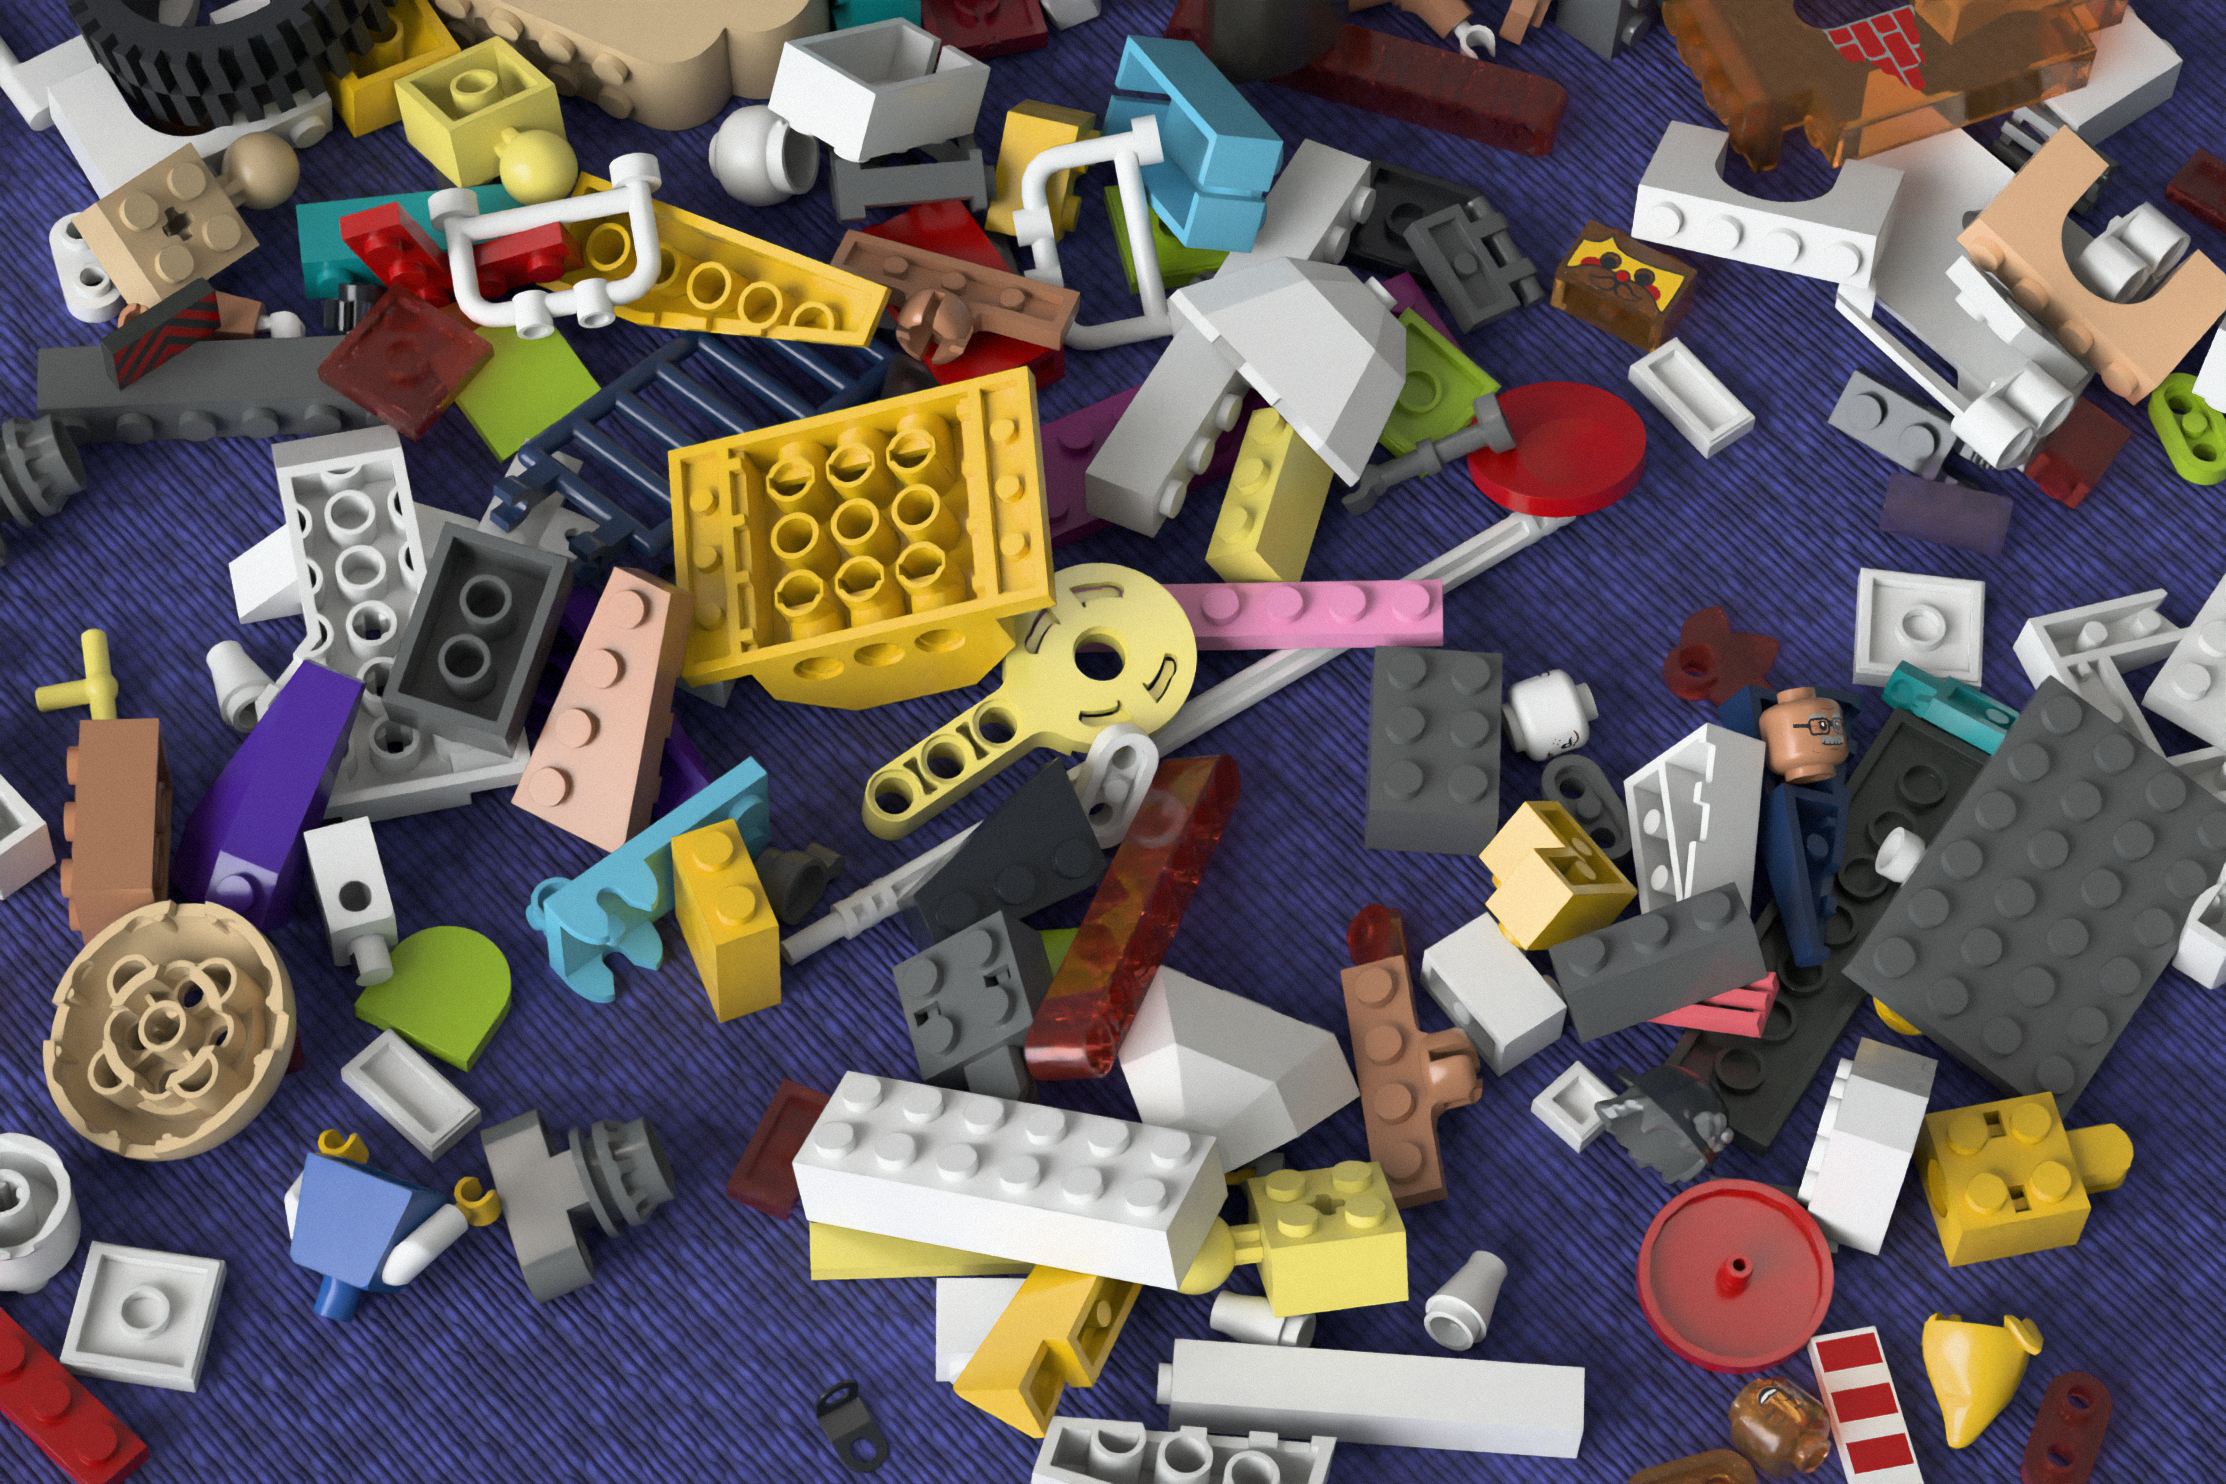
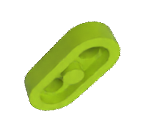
(2191, 435)

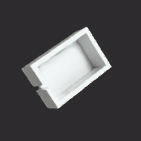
(875, 89)

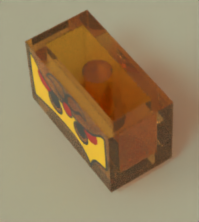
(1623, 286)

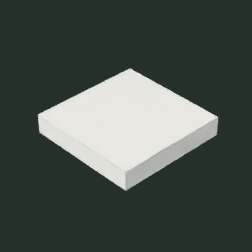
(1921, 621)
(143, 1316)

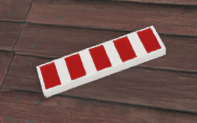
(1863, 1408)

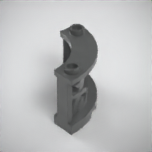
(954, 177)

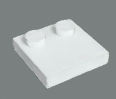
(2019, 328)

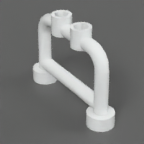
(1035, 228)
(593, 299)

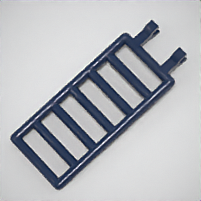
(619, 528)

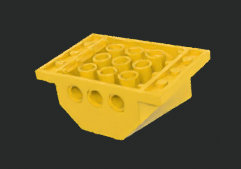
(866, 545)

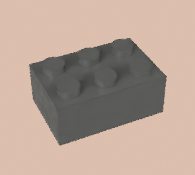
(478, 639)
(1433, 750)

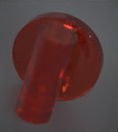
(1377, 935)

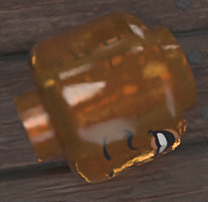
(1780, 1427)

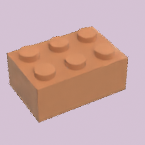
(116, 822)

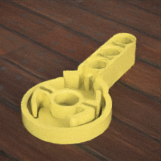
(1048, 691)

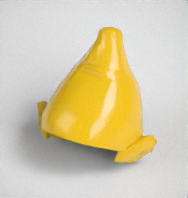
(1975, 1369)

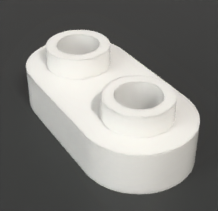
(78, 267)
(1116, 781)

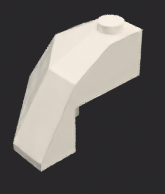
(1312, 348)
(1230, 1068)

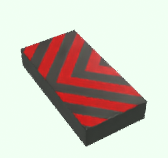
(160, 333)

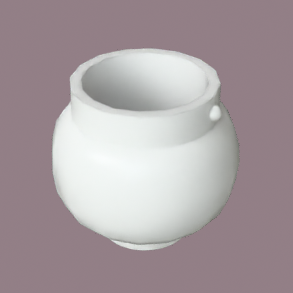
(763, 157)

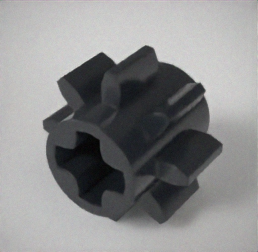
(351, 306)

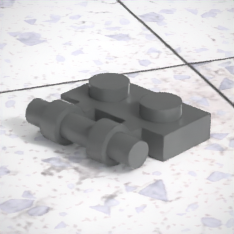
(1463, 268)

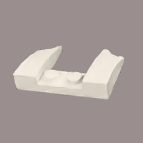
(2090, 651)

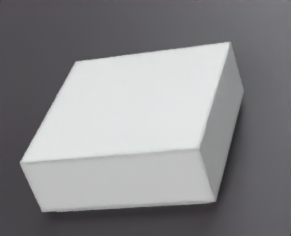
(1570, 1104)

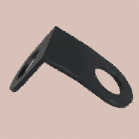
(849, 1421)

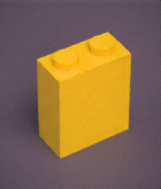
(726, 920)

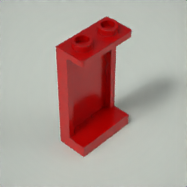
(953, 232)

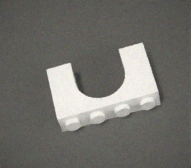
(2127, 80)
(118, 147)
(1825, 238)

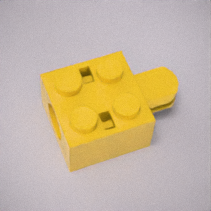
(2012, 1178)

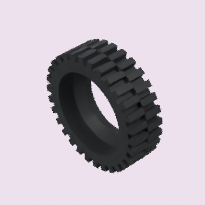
(226, 63)

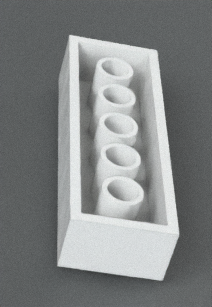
(1012, 1179)

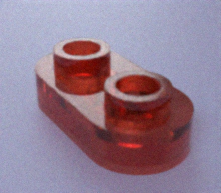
(2067, 1431)

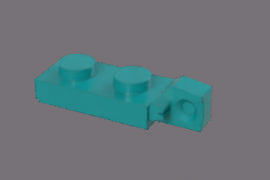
(1950, 706)

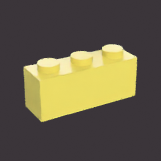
(1269, 505)

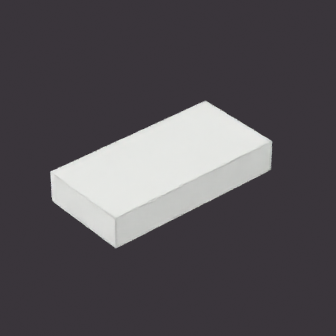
(1691, 397)
(411, 1095)

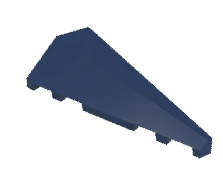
(1799, 826)

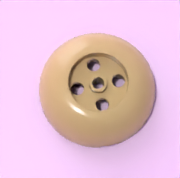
(131, 994)

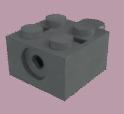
(974, 1006)

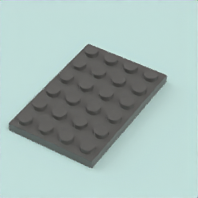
(2046, 900)

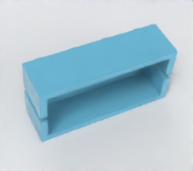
(1211, 142)

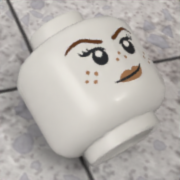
(1548, 715)

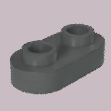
(1597, 809)

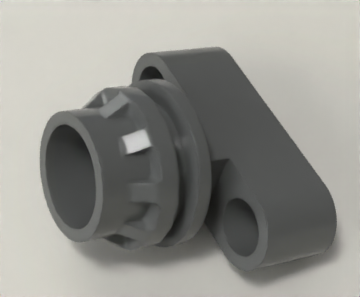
(36, 471)
(558, 1195)

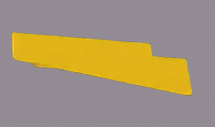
(1048, 1335)

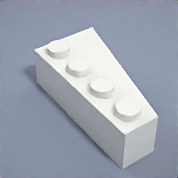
(1128, 1454)

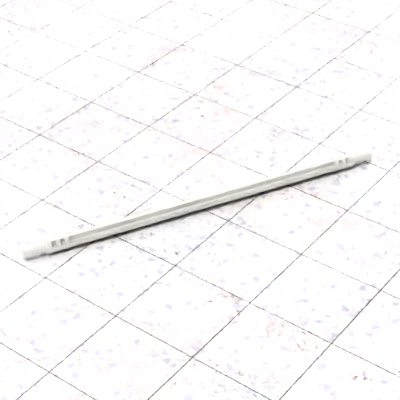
(1199, 715)

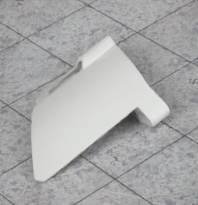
(2002, 398)

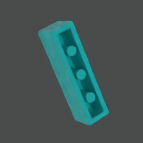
(330, 260)

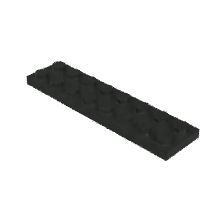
(1904, 781)

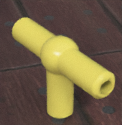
(97, 689)

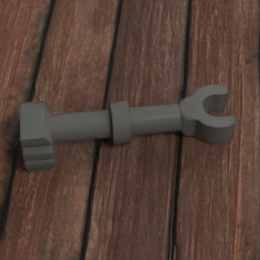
(1430, 456)

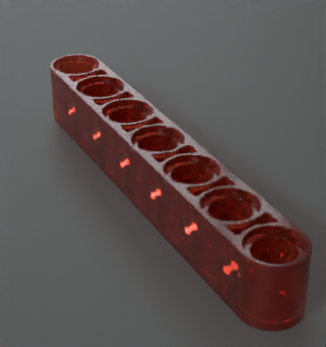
(1417, 85)
(1133, 919)

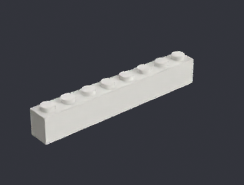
(1193, 387)

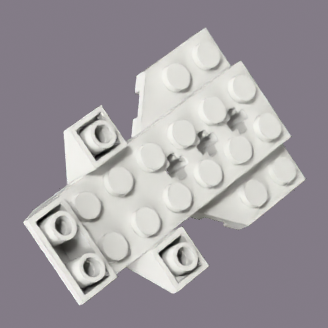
(356, 565)

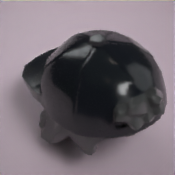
(1668, 1120)

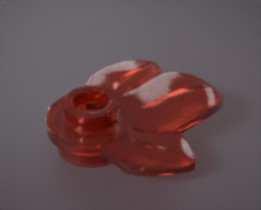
(1721, 656)

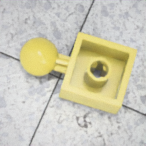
(490, 118)
(1317, 1241)

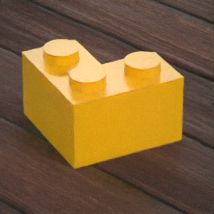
(1027, 132)
(1551, 879)

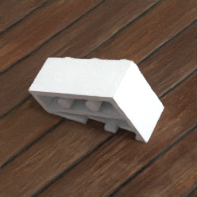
(1696, 817)

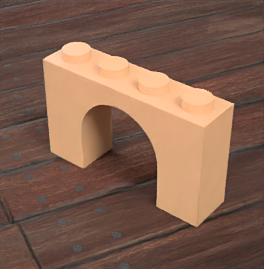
(2022, 247)

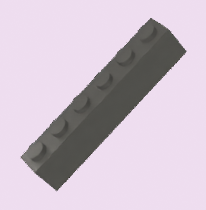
(200, 394)

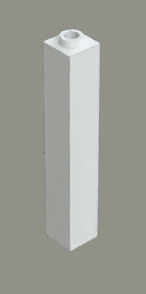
(1375, 1398)

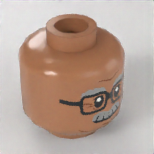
(1803, 736)

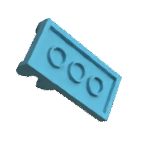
(634, 886)

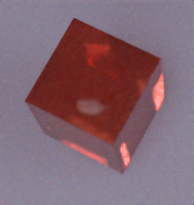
(2077, 453)

